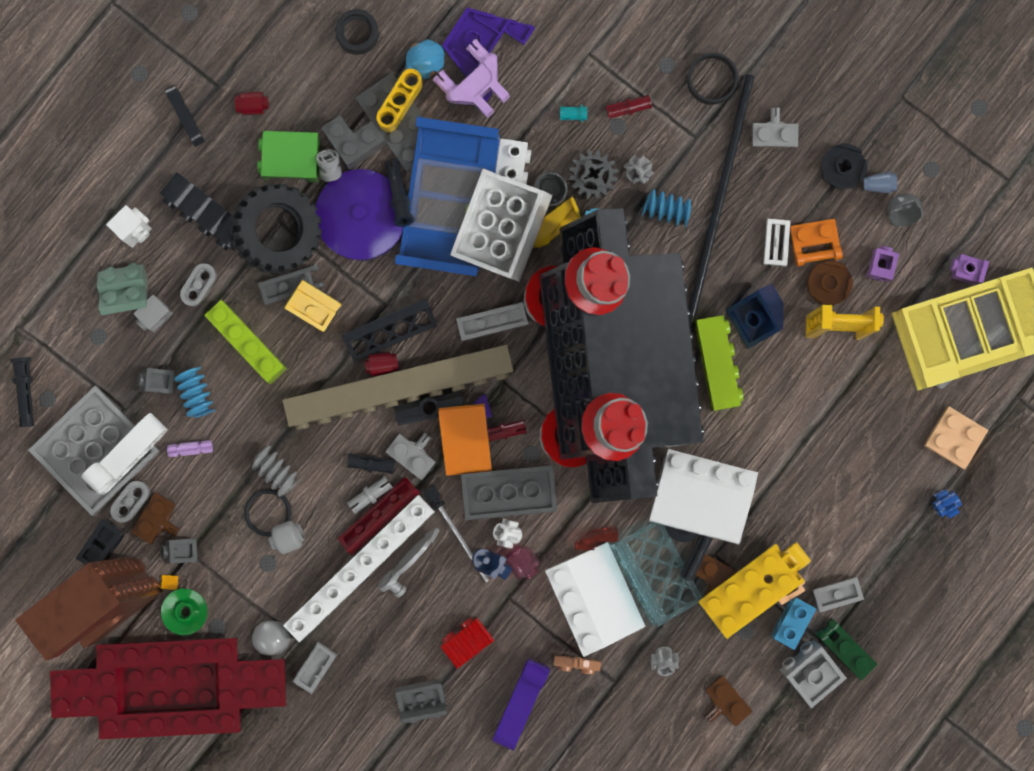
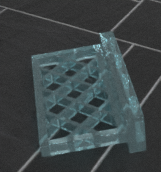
(637, 577)

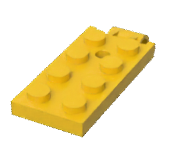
(746, 592)

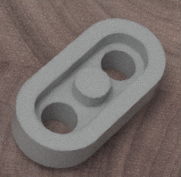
(197, 284)
(130, 501)

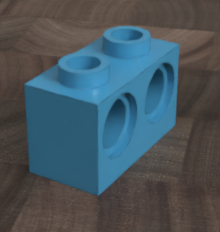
(793, 622)

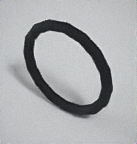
(252, 498)

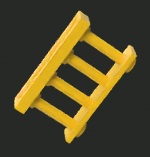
(825, 320)

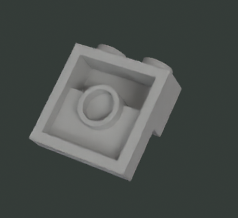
(812, 673)

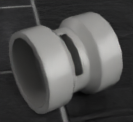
(328, 165)

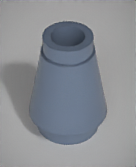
(881, 183)

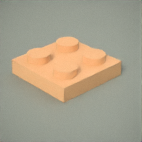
(956, 437)

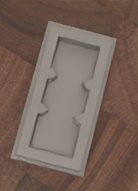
(314, 667)

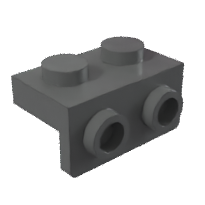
(421, 701)

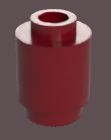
(251, 103)
(381, 364)

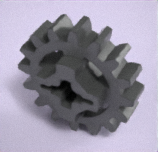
(598, 184)

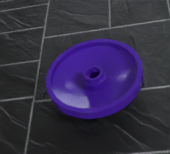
(358, 215)

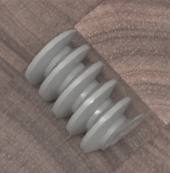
(274, 471)

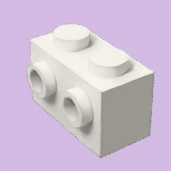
(512, 160)
(130, 226)

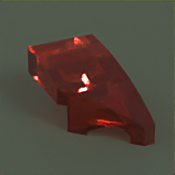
(587, 541)

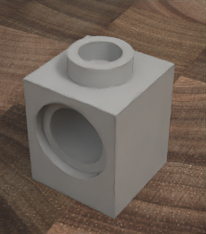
(153, 315)

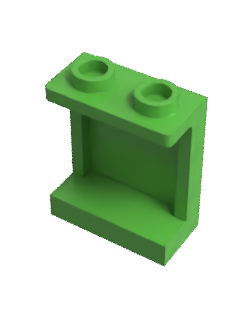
(289, 155)

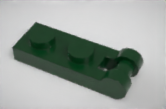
(847, 649)

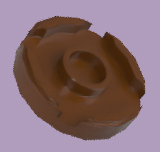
(829, 282)

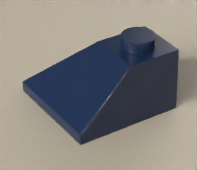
(758, 315)

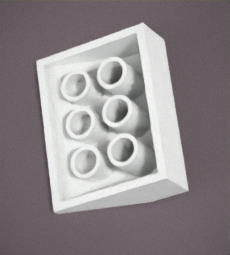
(501, 225)
(703, 496)
(595, 599)

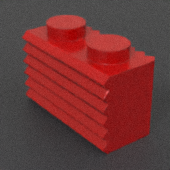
(467, 642)

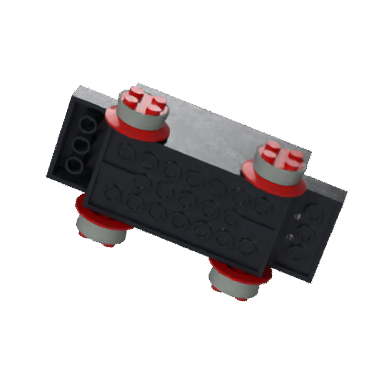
(615, 357)

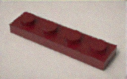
(378, 516)

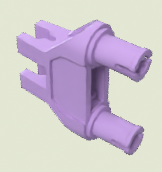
(477, 84)

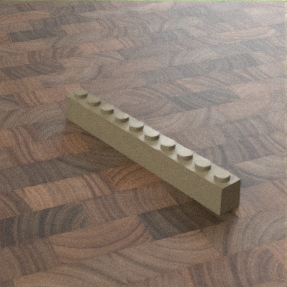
(398, 386)

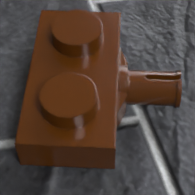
(155, 519)
(713, 572)
(726, 702)

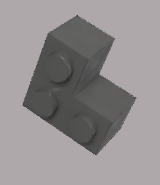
(353, 147)

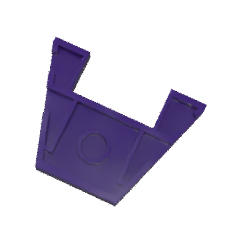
(487, 30)

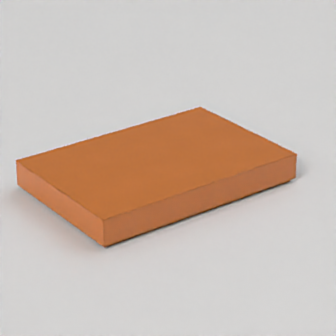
(465, 439)

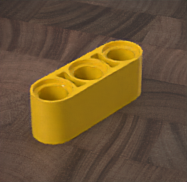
(400, 89)

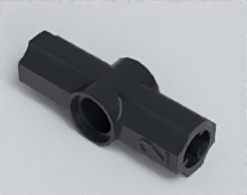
(414, 411)

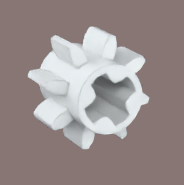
(507, 533)

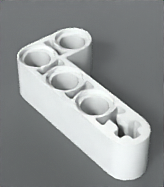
(125, 455)

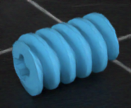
(667, 207)
(194, 393)

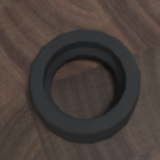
(353, 15)

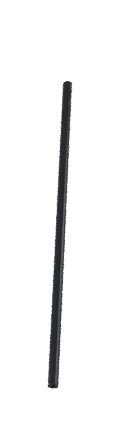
(720, 197)

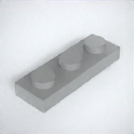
(492, 321)

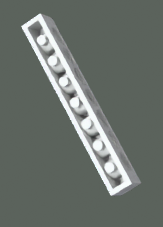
(359, 568)

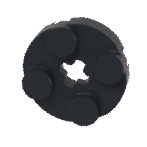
(832, 173)

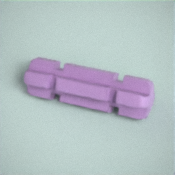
(189, 448)

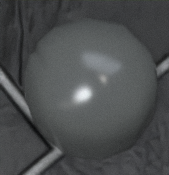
(554, 185)
(904, 210)

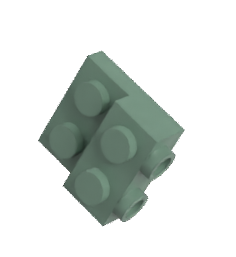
(122, 289)

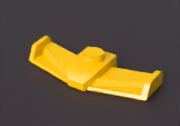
(553, 221)

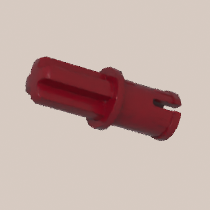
(628, 107)
(507, 430)

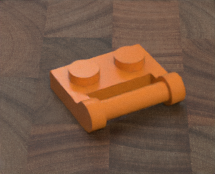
(813, 235)

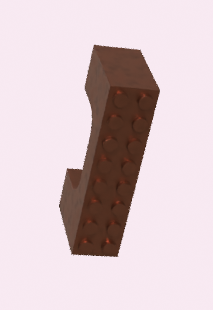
(88, 605)

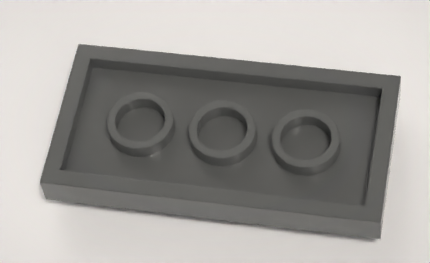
(404, 138)
(509, 492)

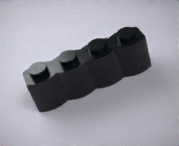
(200, 208)

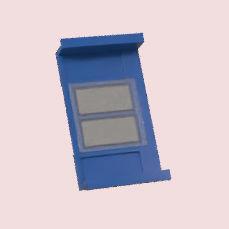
(441, 188)

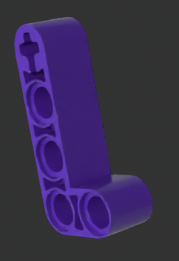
(521, 703)

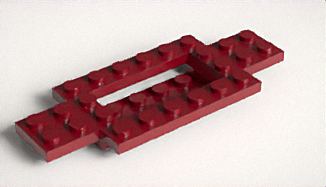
(168, 678)

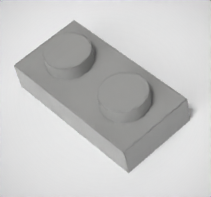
(837, 594)

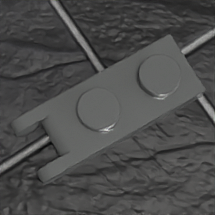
(282, 287)

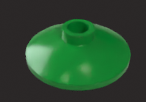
(172, 611)

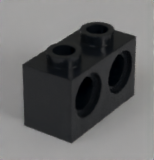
(101, 542)

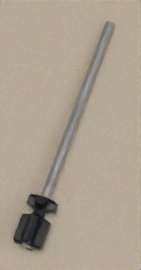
(433, 495)

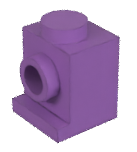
(889, 258)
(960, 272)

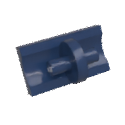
(490, 564)

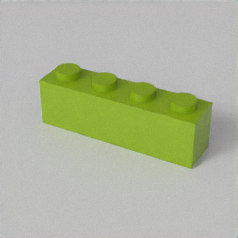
(245, 342)
(717, 363)

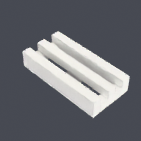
(774, 262)

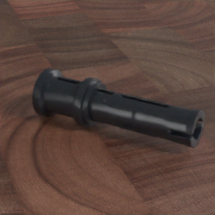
(399, 200)
(22, 379)

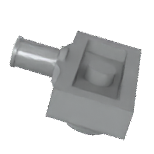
(775, 132)
(412, 455)

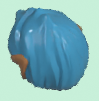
(426, 58)

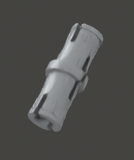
(369, 494)

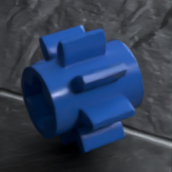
(946, 504)

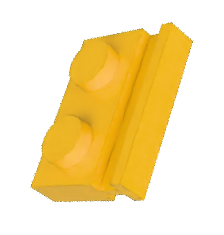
(312, 305)

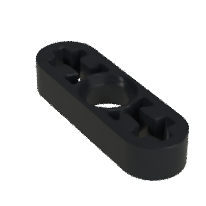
(184, 115)

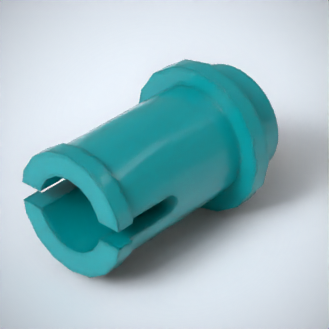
(573, 113)

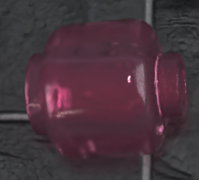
(523, 562)

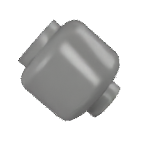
(286, 537)

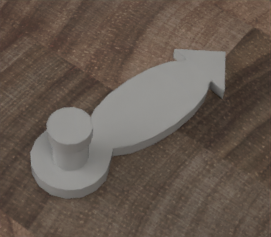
(390, 581)

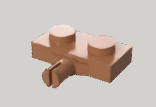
(566, 663)

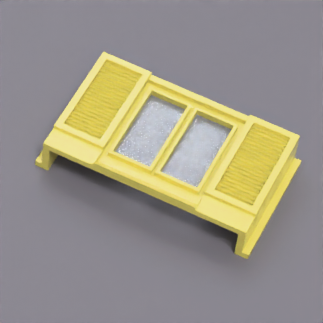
(968, 329)

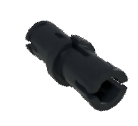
(371, 463)

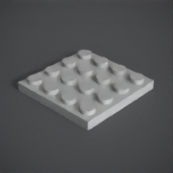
(86, 438)

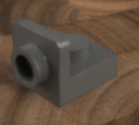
(155, 380)
(179, 551)

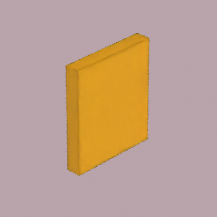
(169, 582)

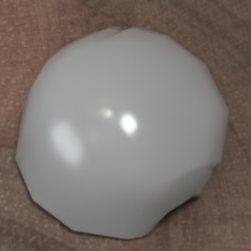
(270, 638)

